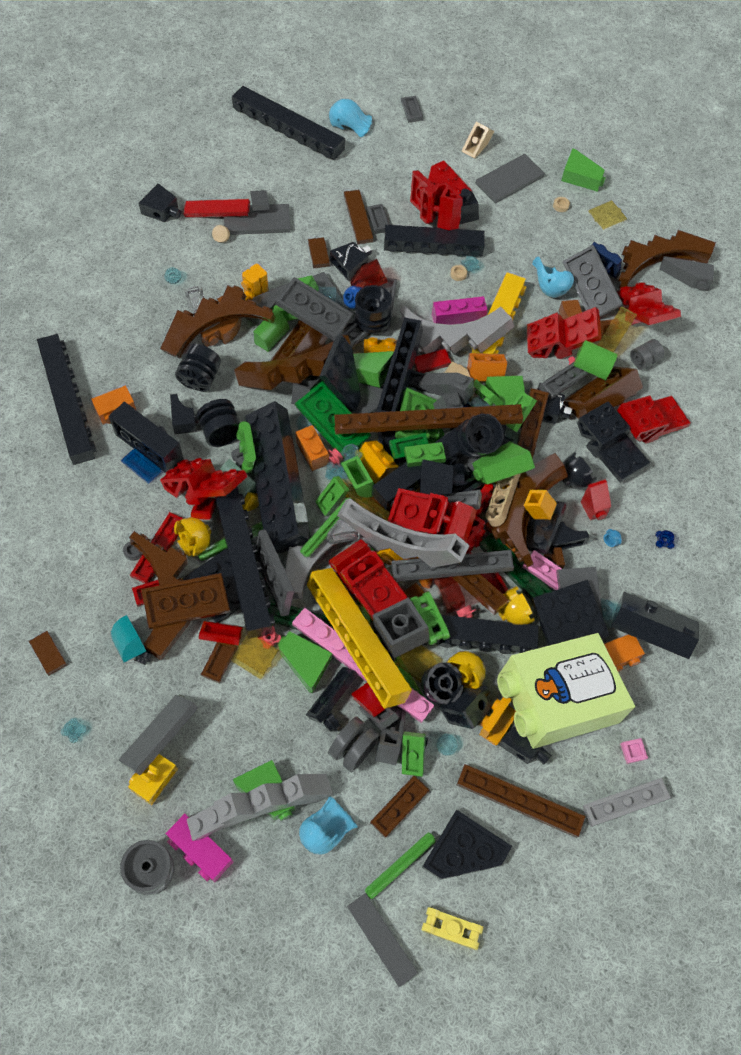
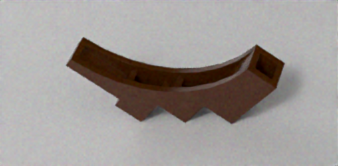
(681, 246)
(232, 305)
(293, 370)
(514, 529)
(167, 568)

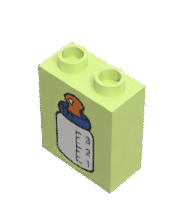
(564, 690)

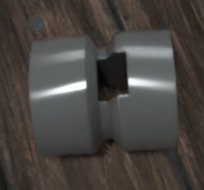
(646, 354)

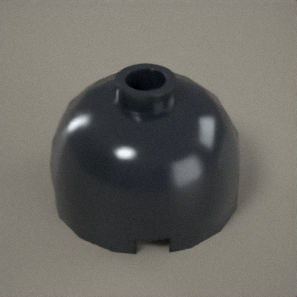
(577, 472)
(442, 683)

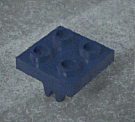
(611, 261)

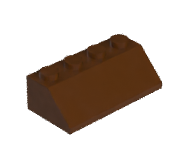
(300, 341)
(615, 389)

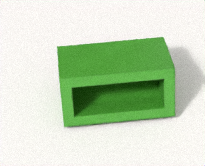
(268, 334)
(595, 360)
(358, 476)

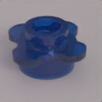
(669, 536)

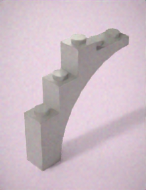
(454, 337)
(380, 534)
(300, 567)
(264, 799)

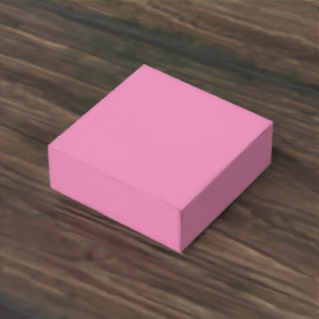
(634, 751)

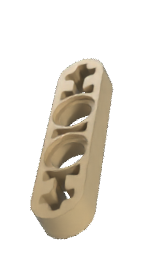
(496, 512)

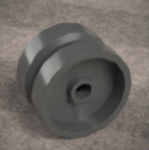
(353, 744)
(135, 861)

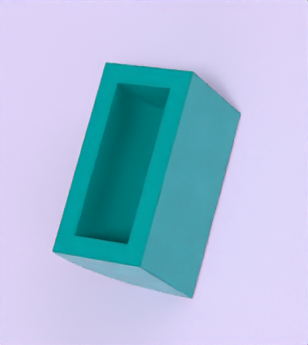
(126, 639)

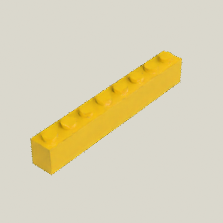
(359, 638)

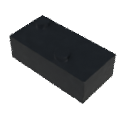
(146, 437)
(656, 625)

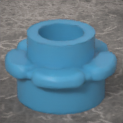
(612, 538)

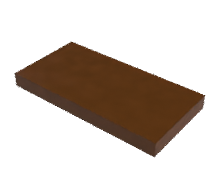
(185, 601)

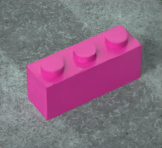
(459, 310)
(203, 852)

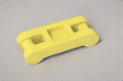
(452, 928)

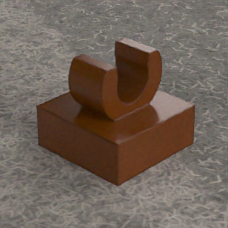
(556, 557)

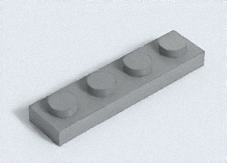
(626, 802)

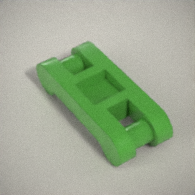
(246, 446)
(431, 617)

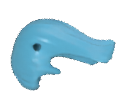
(348, 113)
(552, 281)
(325, 828)

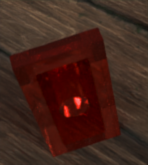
(369, 275)
(450, 594)

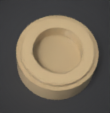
(561, 204)
(220, 233)
(458, 273)

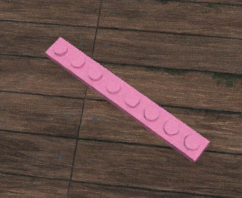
(329, 640)

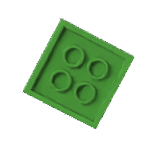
(416, 401)

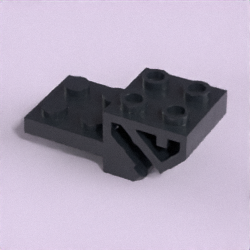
(610, 442)

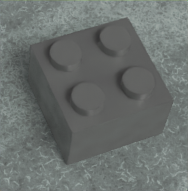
(401, 627)

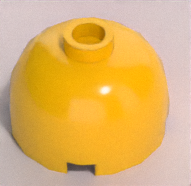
(192, 532)
(517, 609)
(471, 668)

